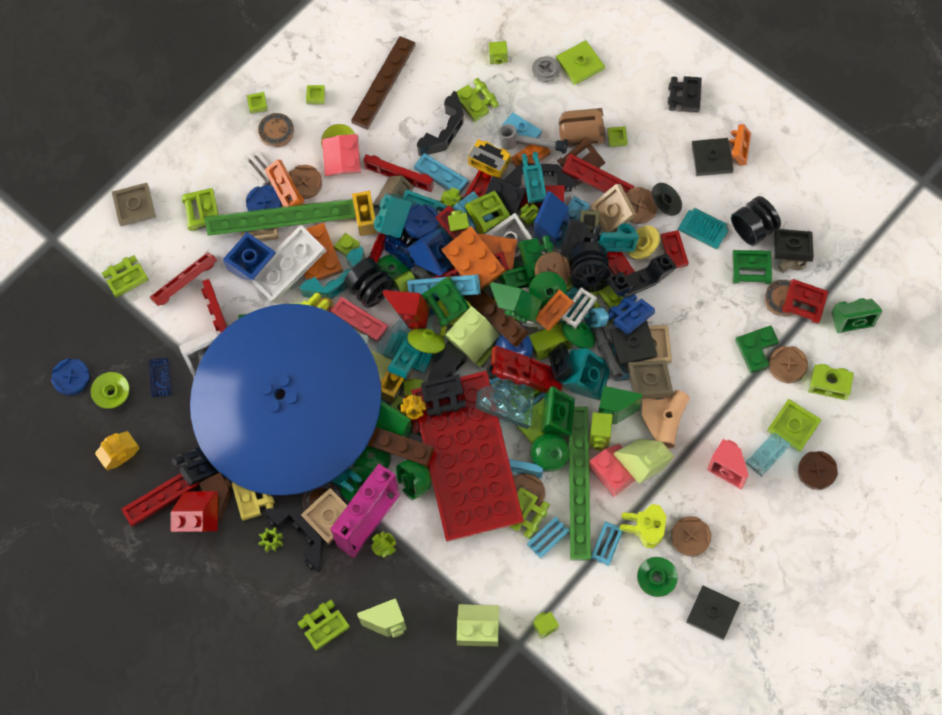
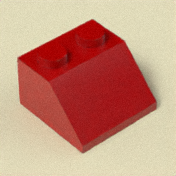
(410, 307)
(195, 512)

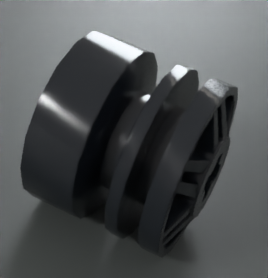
(755, 220)
(589, 266)
(368, 282)

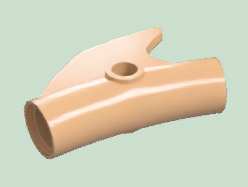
(664, 416)

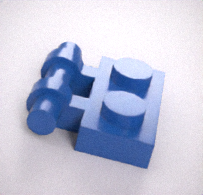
(634, 316)

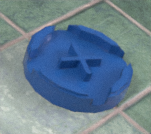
(262, 198)
(421, 221)
(70, 376)

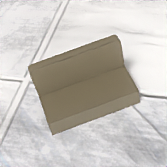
(394, 185)

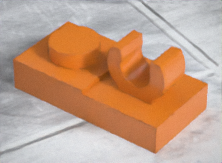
(741, 144)
(542, 152)
(554, 310)

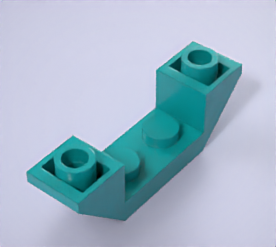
(333, 287)

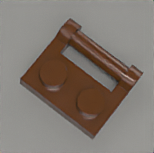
(592, 157)

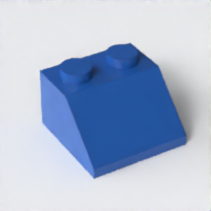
(551, 219)
(248, 257)

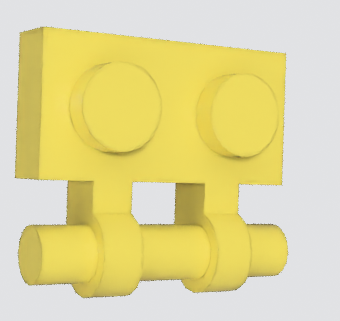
(248, 504)

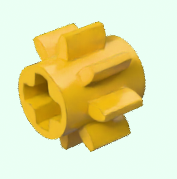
(413, 406)

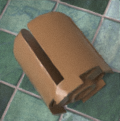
(582, 123)

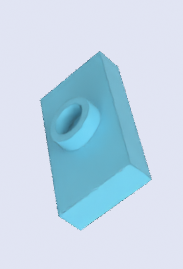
(523, 127)

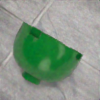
(549, 452)
(414, 477)

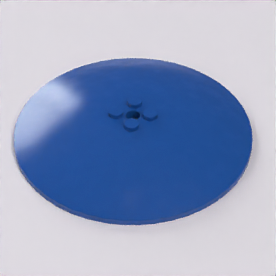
(319, 423)

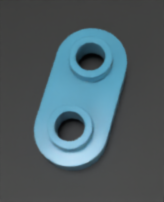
(598, 318)

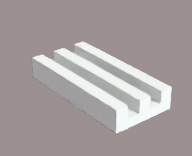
(251, 157)
(569, 321)

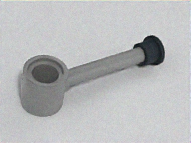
(509, 140)

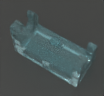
(768, 454)

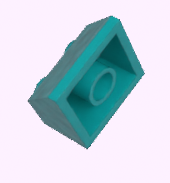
(392, 215)
(589, 374)

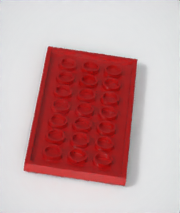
(470, 466)

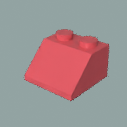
(341, 155)
(729, 464)
(611, 471)

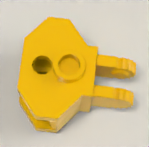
(116, 450)

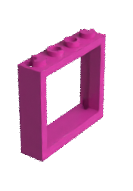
(365, 511)

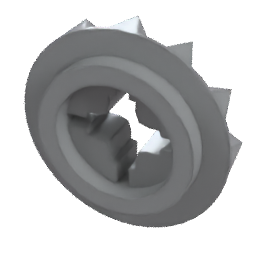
(543, 63)

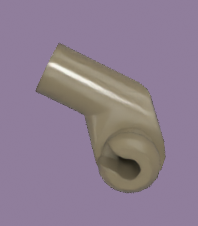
(793, 264)

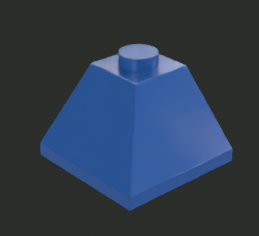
(428, 252)

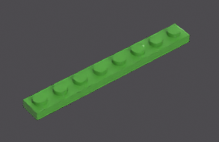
(279, 217)
(579, 487)

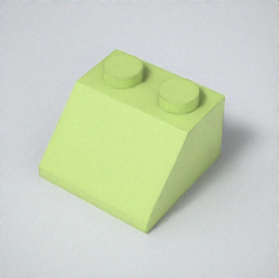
(472, 334)
(644, 458)
(384, 619)
(477, 625)

